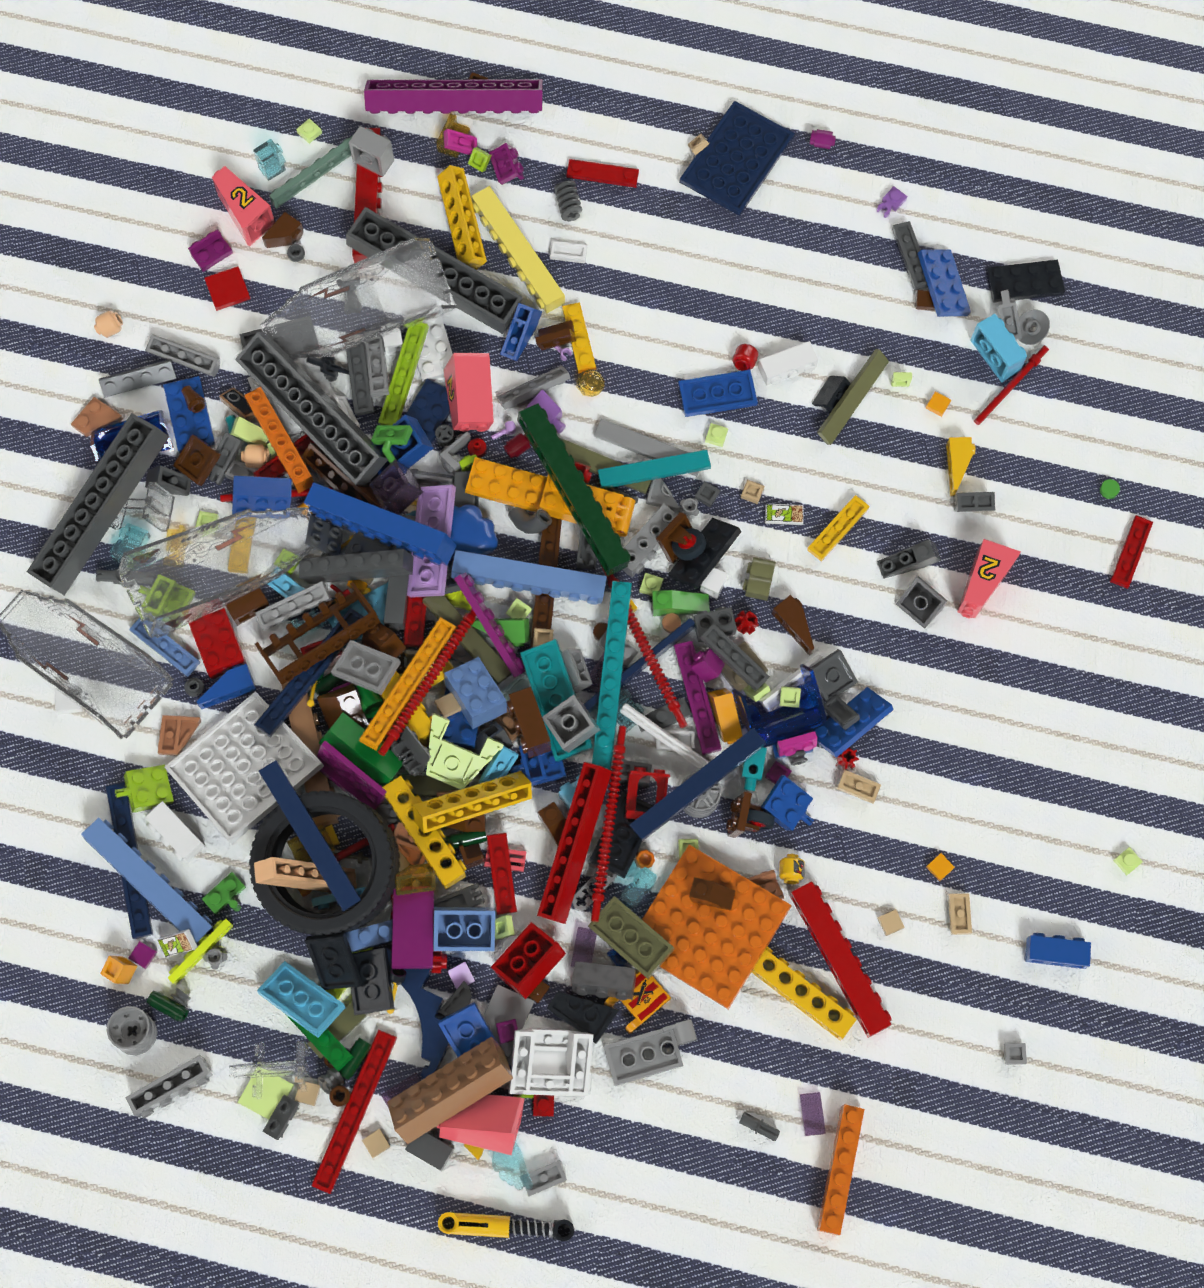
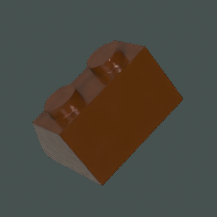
(383, 640)
(339, 701)

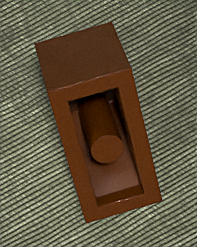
(283, 232)
(553, 821)
(711, 894)

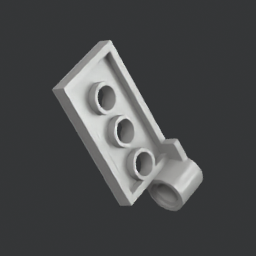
(675, 1034)

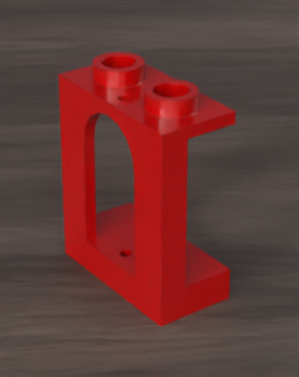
(633, 779)

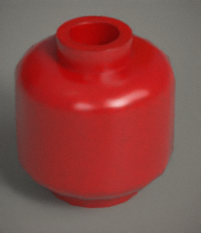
(745, 357)

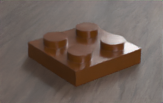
(197, 460)

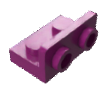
(506, 163)
(210, 250)

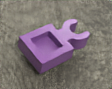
(892, 200)

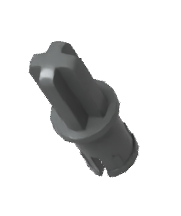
(759, 1126)

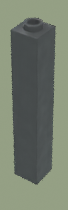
(397, 598)

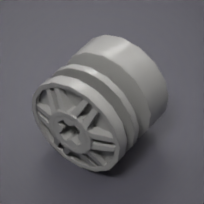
(706, 803)
(124, 1022)

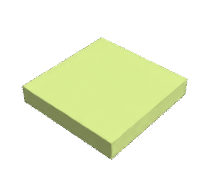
(273, 1091)

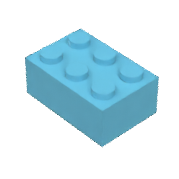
(998, 347)

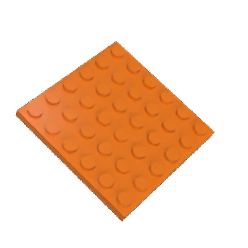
(711, 944)

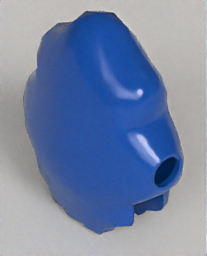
(472, 531)

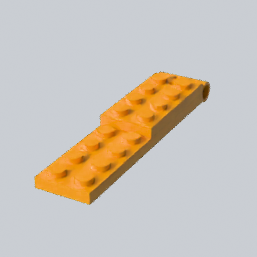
(538, 492)

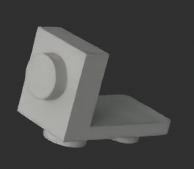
(447, 452)

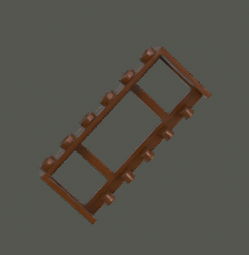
(335, 643)

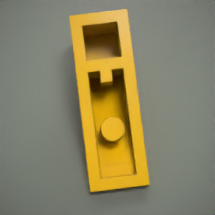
(958, 457)

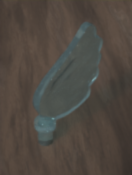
(512, 1168)

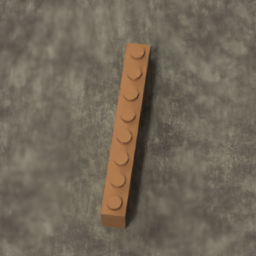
(303, 724)

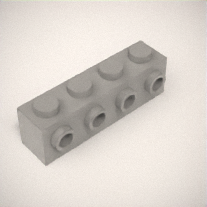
(644, 543)
(169, 1086)

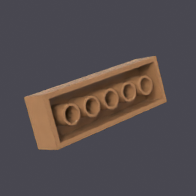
(449, 1090)

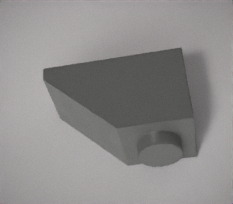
(170, 480)

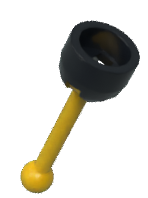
(397, 977)

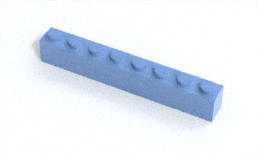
(530, 577)
(146, 880)

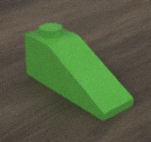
(678, 602)
(515, 629)

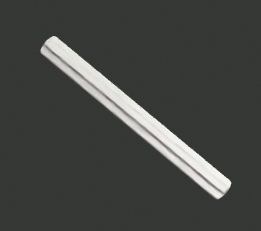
(663, 736)

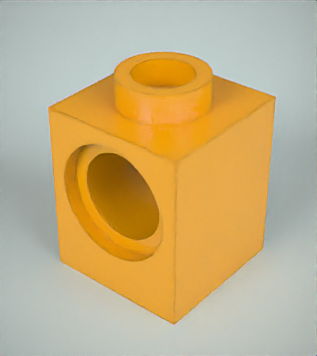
(118, 969)

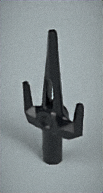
(326, 365)

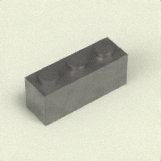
(603, 980)

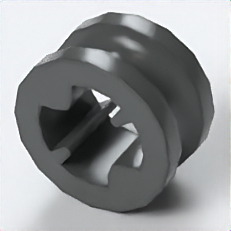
(798, 758)
(180, 996)

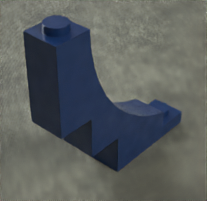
(427, 1005)

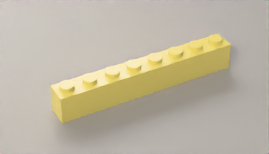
(518, 250)

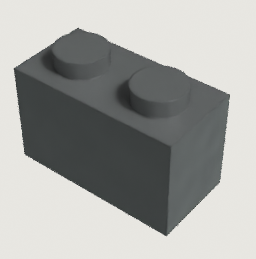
(431, 1150)

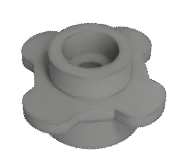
(692, 503)
(209, 957)

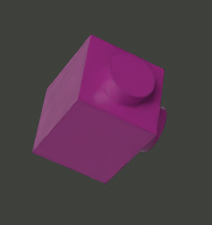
(707, 665)

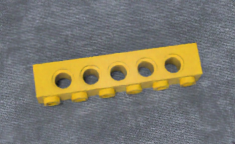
(461, 217)
(472, 801)
(447, 876)
(804, 1003)

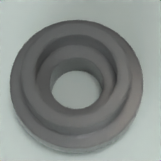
(293, 249)
(196, 692)

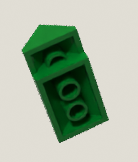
(345, 737)

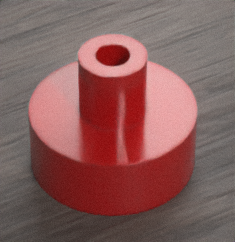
(478, 447)

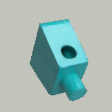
(756, 760)

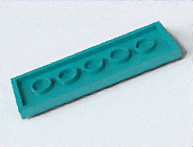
(551, 687)

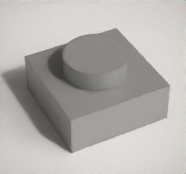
(1015, 1054)

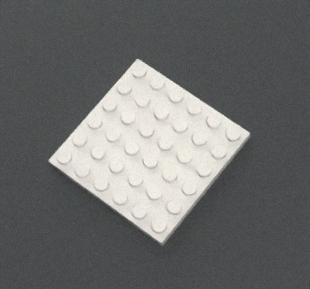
(225, 764)

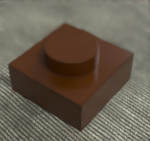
(539, 992)

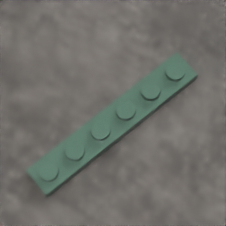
(310, 174)

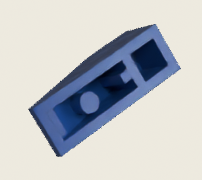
(520, 331)
(231, 685)

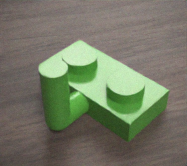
(391, 435)
(224, 894)

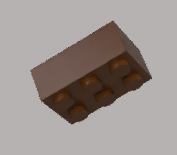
(528, 723)

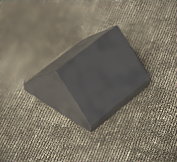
(921, 602)

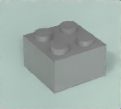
(371, 151)
(571, 723)

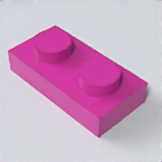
(459, 141)
(792, 745)

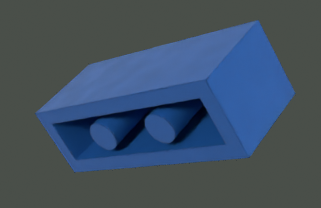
(1058, 951)

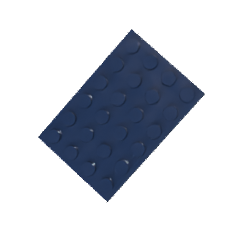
(737, 158)

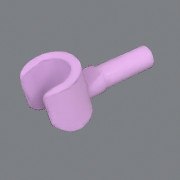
(561, 351)
(510, 429)

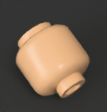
(108, 323)
(255, 455)

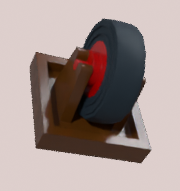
(681, 540)
(747, 816)

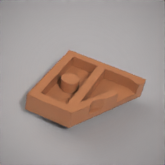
(176, 733)
(407, 846)

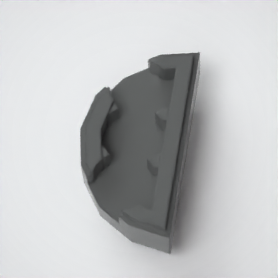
(458, 1000)

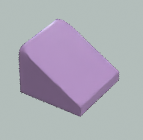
(461, 973)

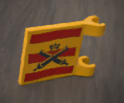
(647, 999)

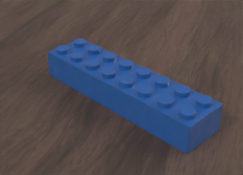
(380, 524)

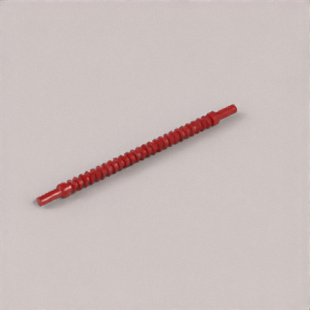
(673, 705)
(393, 734)
(598, 897)

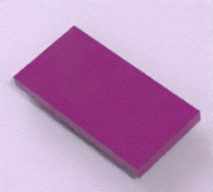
(413, 930)

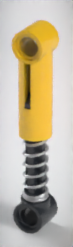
(502, 1226)

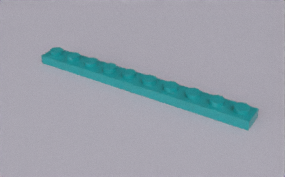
(612, 674)

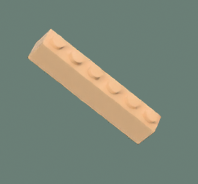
(294, 874)

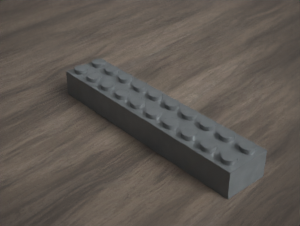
(471, 290)
(311, 409)
(97, 504)

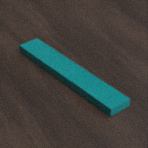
(654, 469)

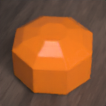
(644, 859)

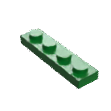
(328, 1047)

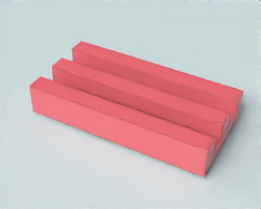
(516, 860)

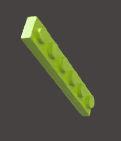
(403, 374)

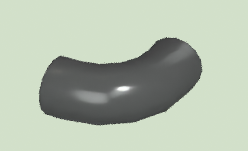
(529, 523)

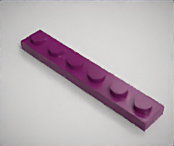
(486, 618)
(697, 699)

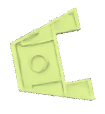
(453, 763)

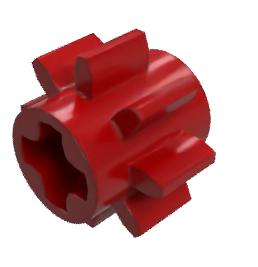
(746, 622)
(842, 761)
(439, 961)

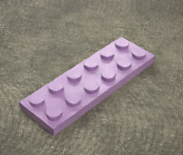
(434, 510)

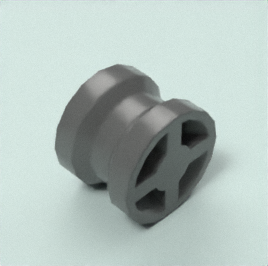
(442, 432)
(330, 1080)

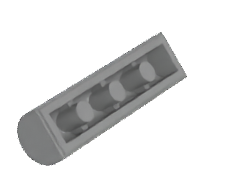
(183, 355)

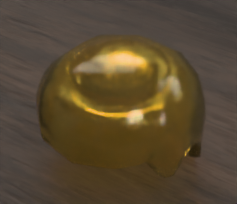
(590, 383)

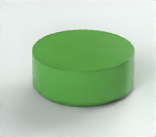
(1109, 489)

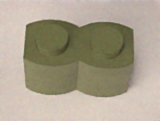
(760, 578)

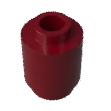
(517, 445)

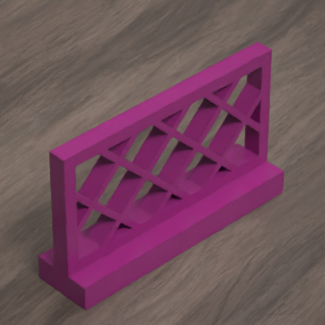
(349, 777)

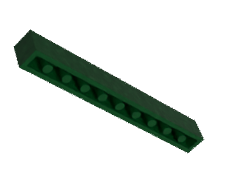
(573, 489)

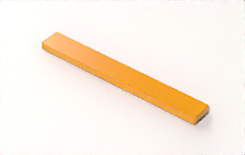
(407, 684)

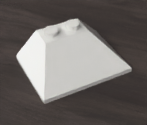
(551, 1062)

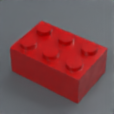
(217, 643)
(528, 960)

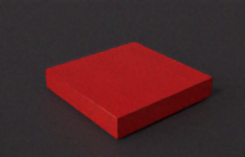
(227, 288)

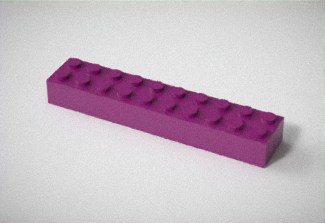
(454, 95)

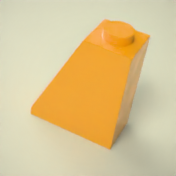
(725, 715)

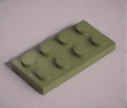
(631, 937)

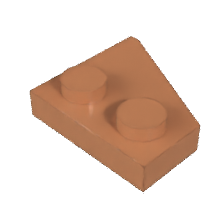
(95, 416)

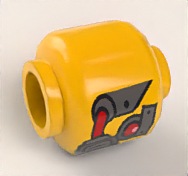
(791, 869)

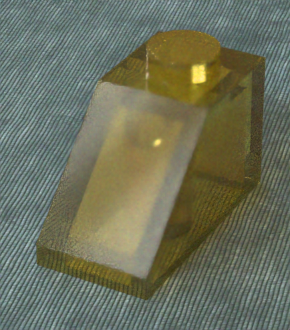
(415, 879)

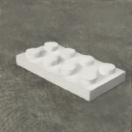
(435, 351)

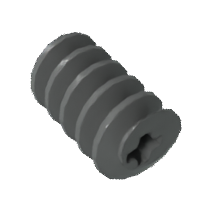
(568, 200)

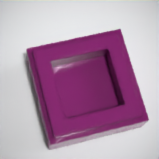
(776, 771)
(142, 955)
(506, 1030)

